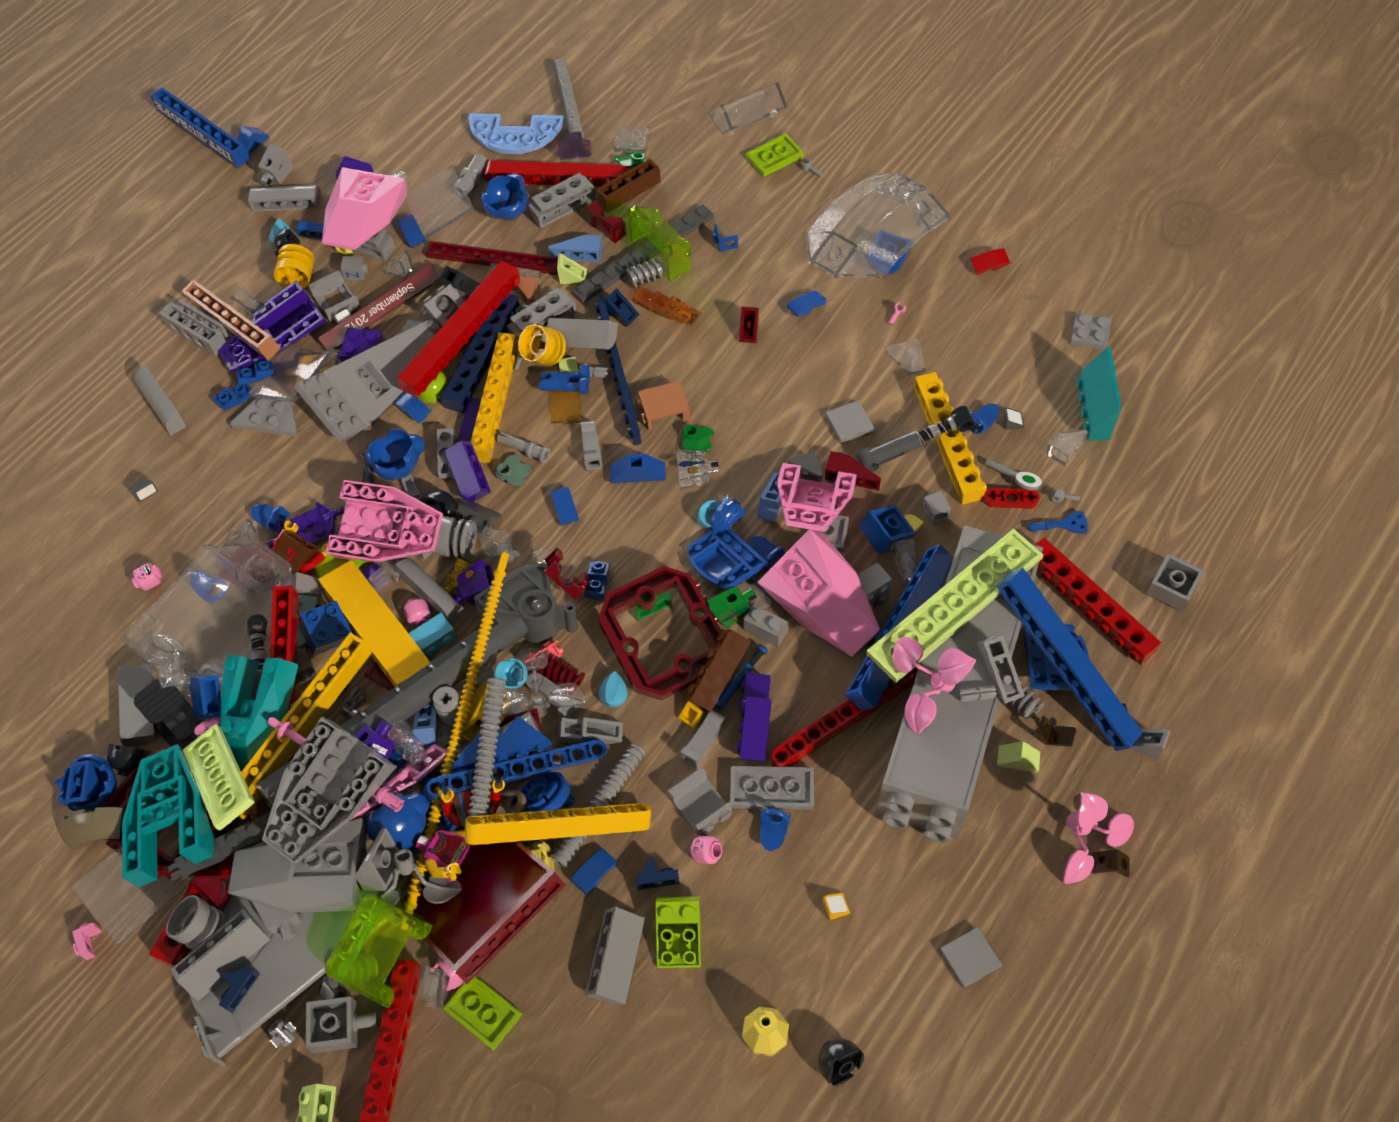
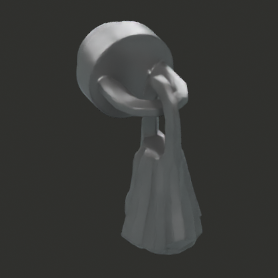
(356, 696)

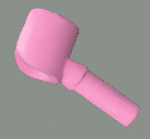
(896, 313)

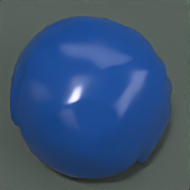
(106, 780)

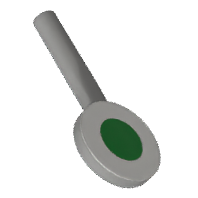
(1023, 479)

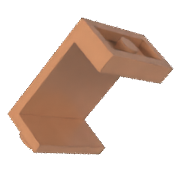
(662, 403)

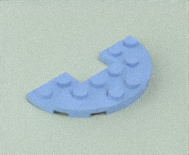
(514, 139)

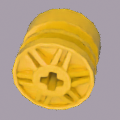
(294, 264)
(541, 345)

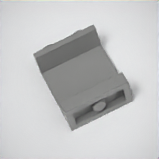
(700, 802)

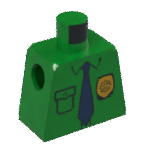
(732, 605)

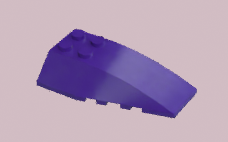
(285, 318)

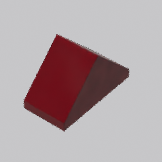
(749, 324)

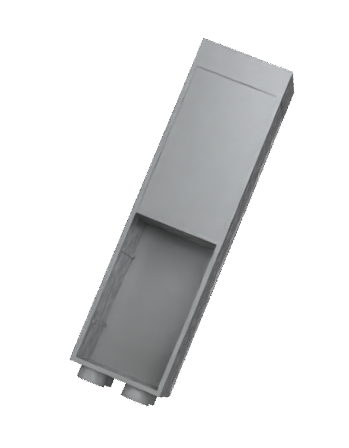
(937, 770)

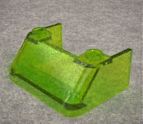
(650, 223)

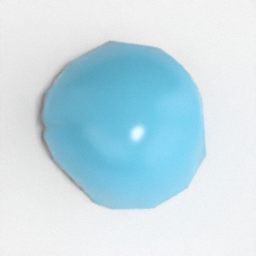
(513, 672)

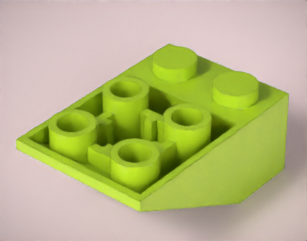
(678, 932)

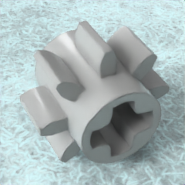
(282, 1033)

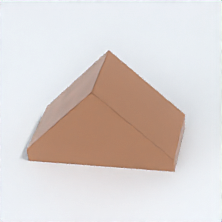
(527, 289)

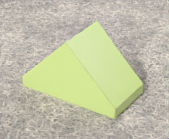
(570, 271)
(1018, 756)

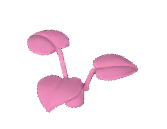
(954, 667)
(1090, 812)

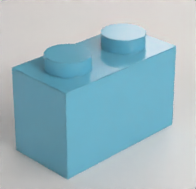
(433, 635)

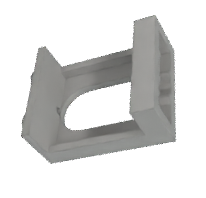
(327, 285)
(431, 307)

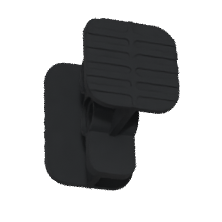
(169, 712)

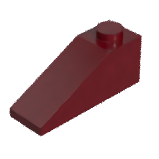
(845, 463)

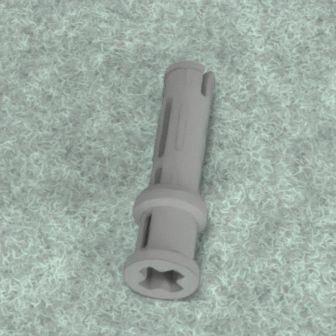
(530, 449)

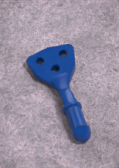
(1066, 524)

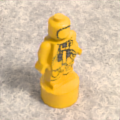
(460, 566)

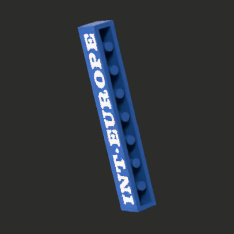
(200, 127)

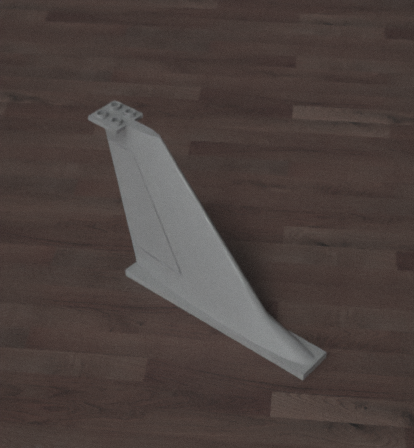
(284, 972)

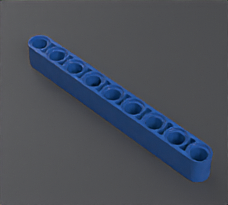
(526, 766)

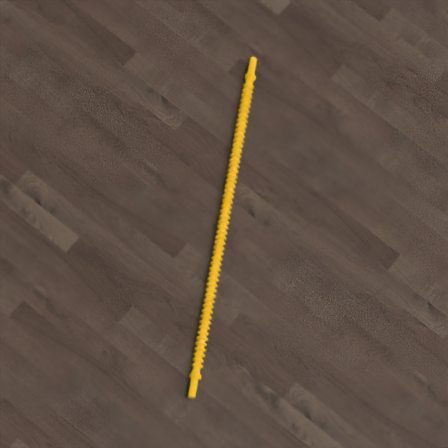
(499, 574)

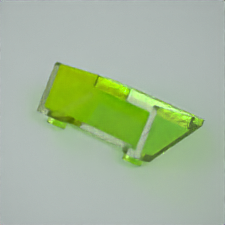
(373, 945)

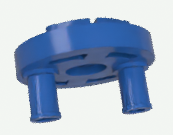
(546, 793)

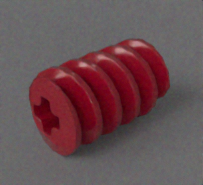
(559, 674)

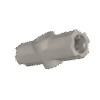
(473, 173)

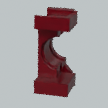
(613, 226)
(573, 586)

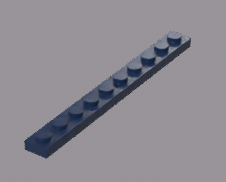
(618, 376)

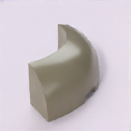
(88, 826)

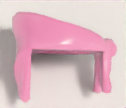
(454, 980)

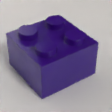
(358, 341)

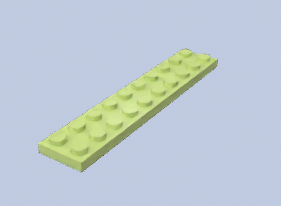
(957, 601)

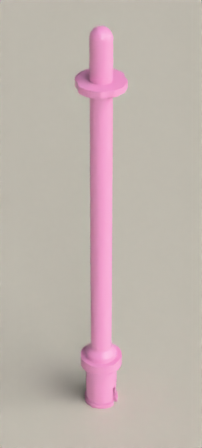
(382, 794)

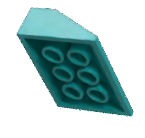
(1099, 396)

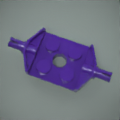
(318, 518)

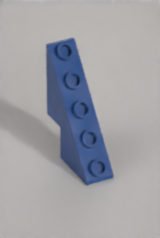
(516, 741)

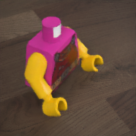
(444, 853)

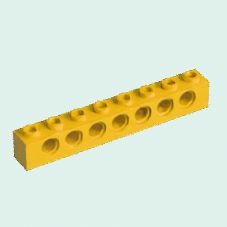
(931, 395)
(494, 396)

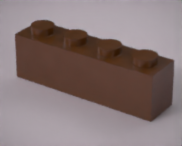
(628, 185)
(718, 669)

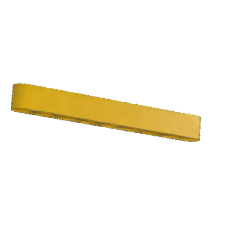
(557, 823)

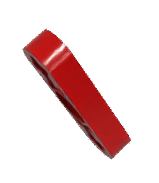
(1024, 504)

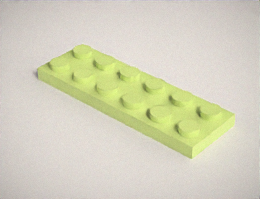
(218, 777)

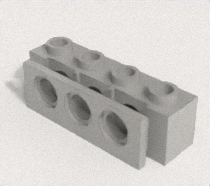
(563, 202)
(378, 246)
(559, 306)
(195, 326)

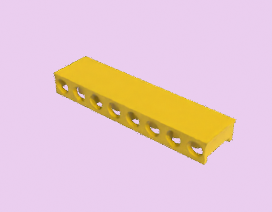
(374, 623)

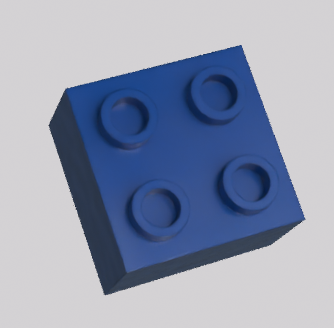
(324, 627)

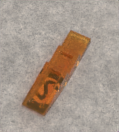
(667, 307)

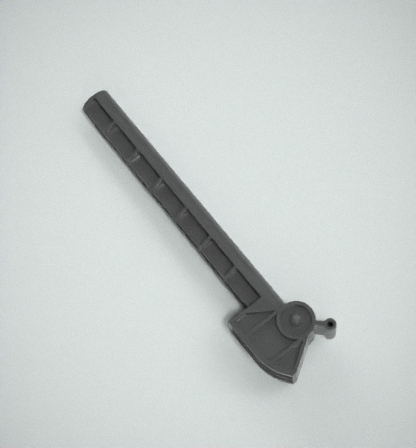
(522, 611)

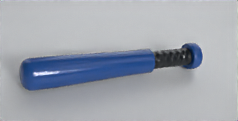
(736, 681)

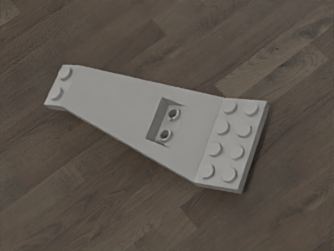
(364, 386)

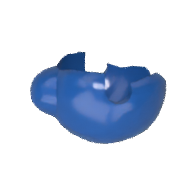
(505, 197)
(395, 454)
(403, 826)

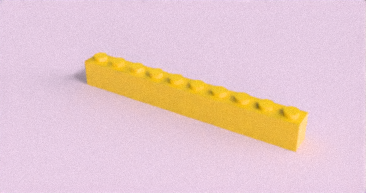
(306, 712)

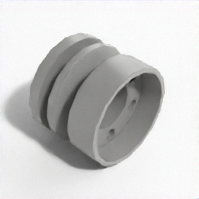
(456, 538)
(194, 921)

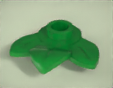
(631, 159)
(699, 439)

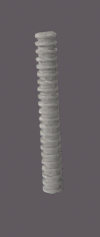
(567, 96)
(487, 747)
(603, 798)

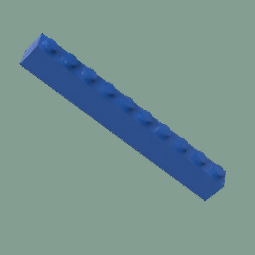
(924, 583)
(1069, 659)

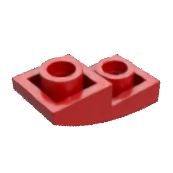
(991, 259)

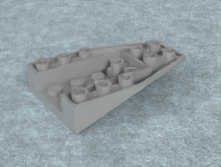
(322, 790)
(316, 884)

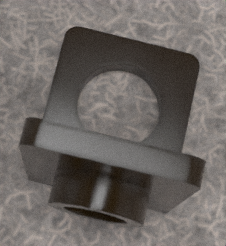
(1056, 734)
(1110, 862)

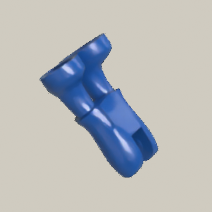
(561, 380)

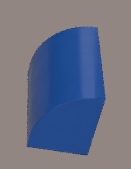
(205, 696)

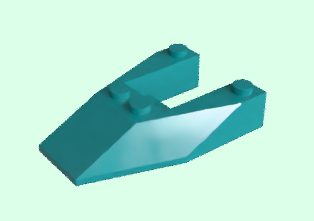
(244, 719)
(161, 797)

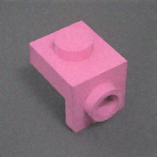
(83, 943)

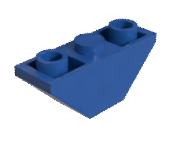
(637, 469)

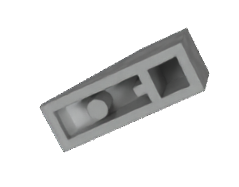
(1001, 668)

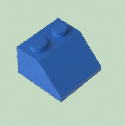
(886, 527)

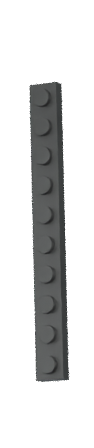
(640, 254)

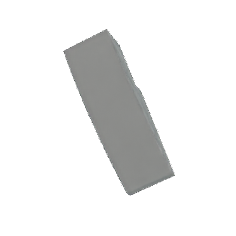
(589, 729)

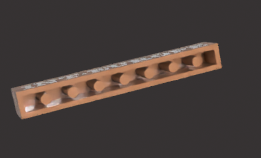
(231, 320)

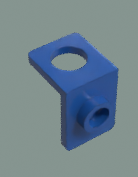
(722, 241)

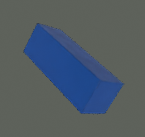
(310, 229)

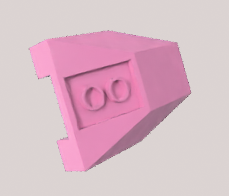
(361, 207)
(383, 524)
(822, 593)

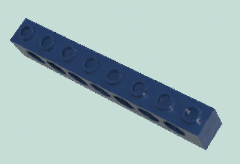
(478, 356)

